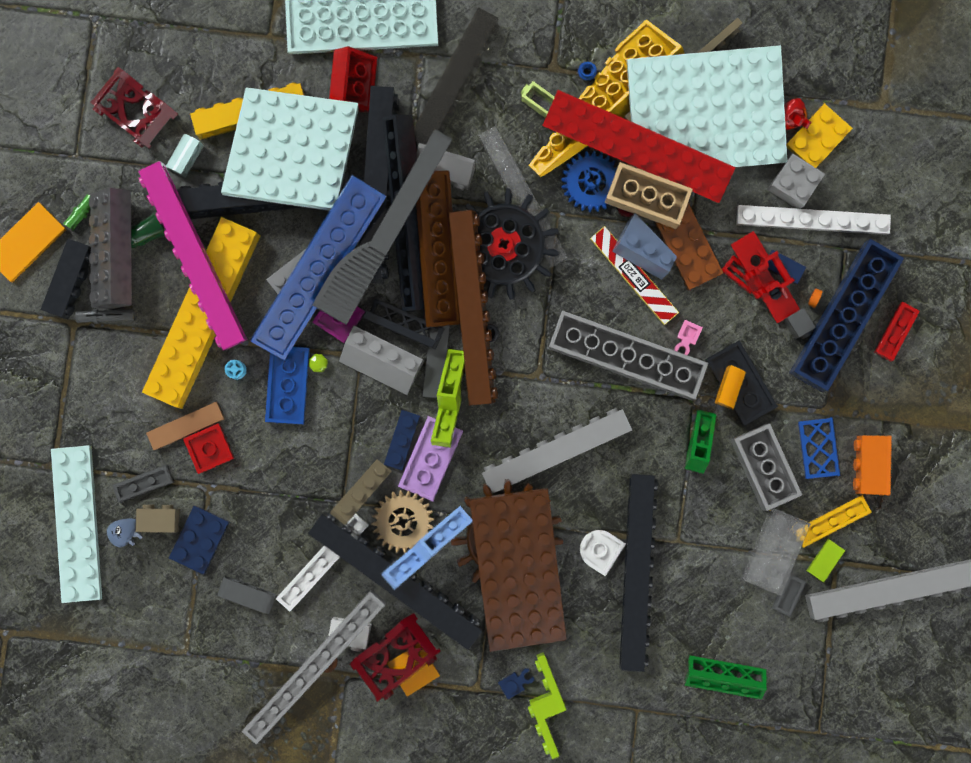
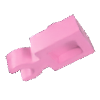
(688, 335)

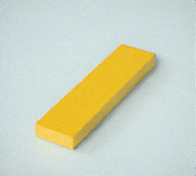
(836, 519)

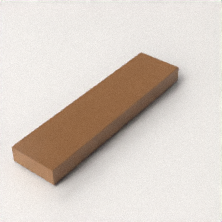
(185, 426)

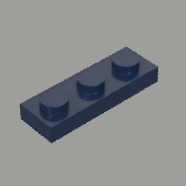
(402, 440)

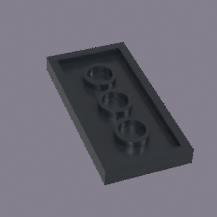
(754, 397)

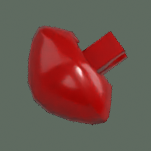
(795, 114)

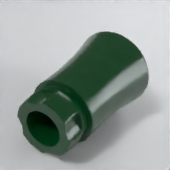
(146, 231)

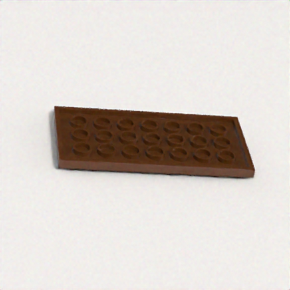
(518, 569)

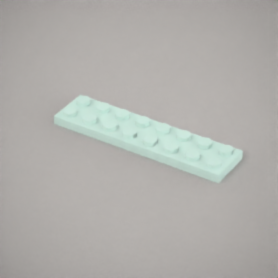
(76, 524)

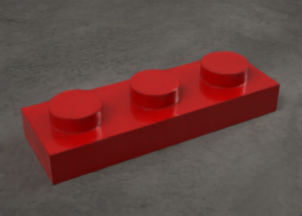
(896, 331)

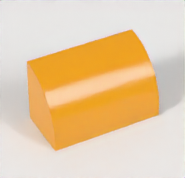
(730, 387)

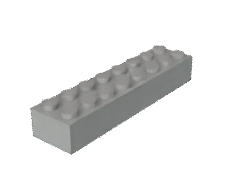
(628, 355)

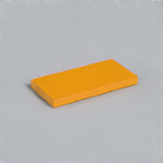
(28, 241)

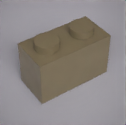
(157, 519)

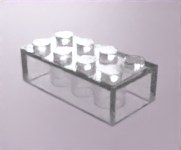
(776, 551)

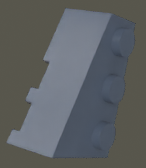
(644, 248)

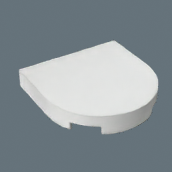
(600, 550)

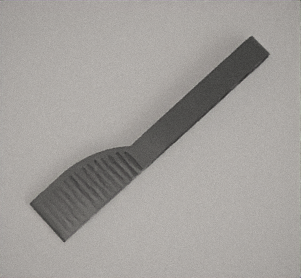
(357, 269)

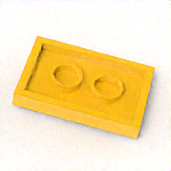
(820, 138)

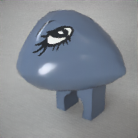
(122, 531)

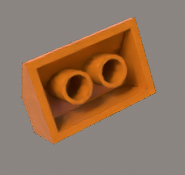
(872, 465)

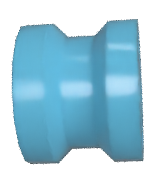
(231, 369)

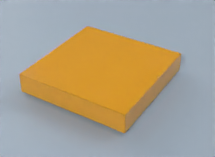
(419, 679)

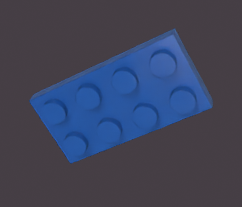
(287, 387)

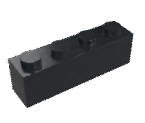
(67, 279)

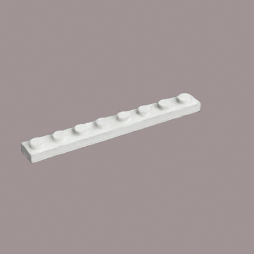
(813, 219)

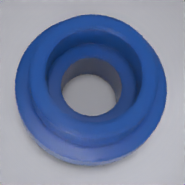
(587, 65)

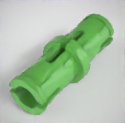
(78, 213)

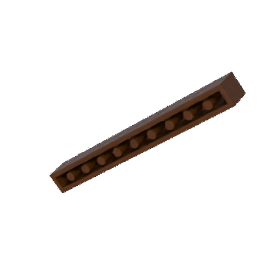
(472, 307)

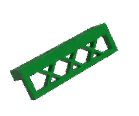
(726, 682)

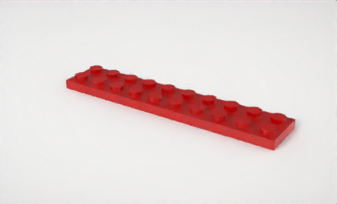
(638, 146)

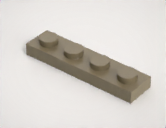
(360, 492)

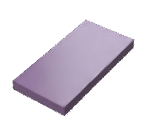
(428, 463)

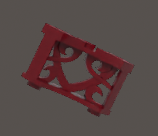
(126, 84)
(369, 657)

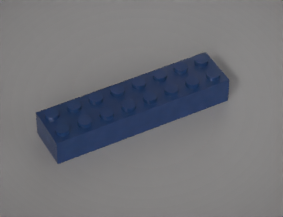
(846, 315)

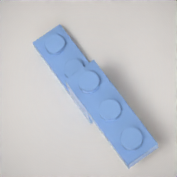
(427, 547)

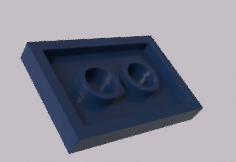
(199, 539)

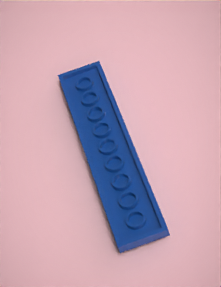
(331, 243)

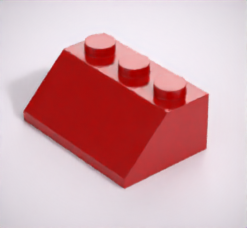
(353, 76)

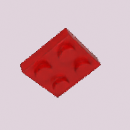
(208, 448)

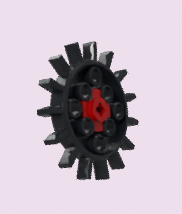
(535, 243)

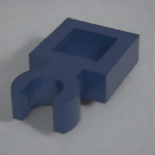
(512, 683)

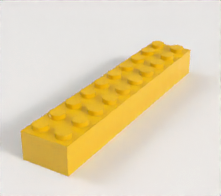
(190, 335)

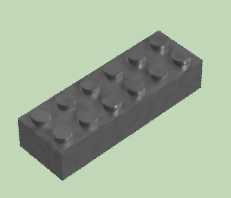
(110, 248)

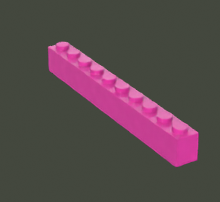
(192, 255)

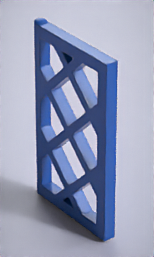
(831, 437)

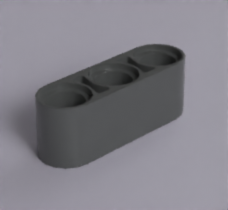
(246, 595)

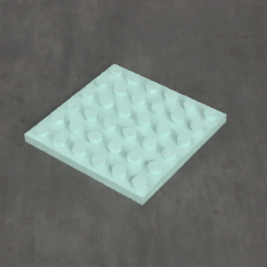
(290, 149)

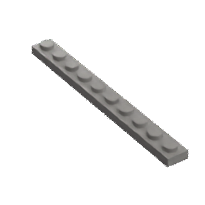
(314, 666)

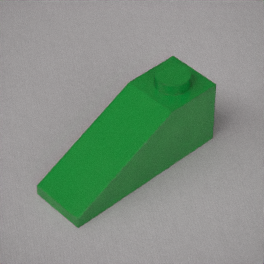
(701, 442)

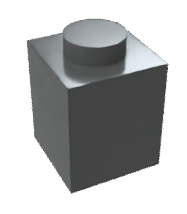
(799, 324)

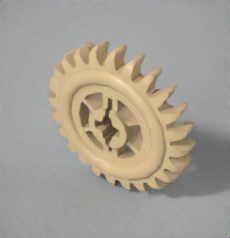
(385, 527)

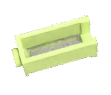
(537, 98)

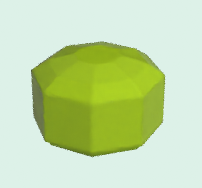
(318, 363)

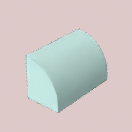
(184, 155)

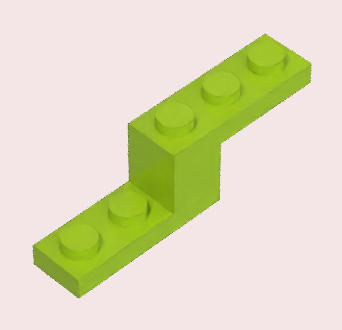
(448, 399)
(546, 706)

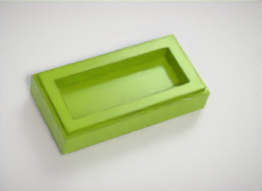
(825, 560)

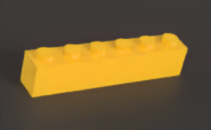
(224, 117)

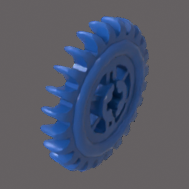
(583, 165)

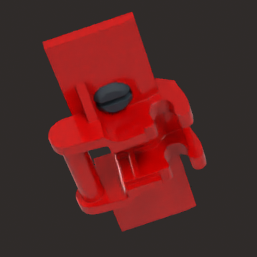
(759, 280)

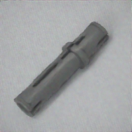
(105, 316)

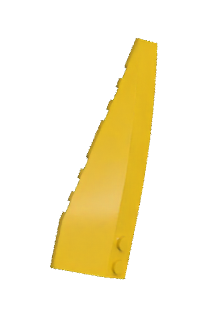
(608, 90)

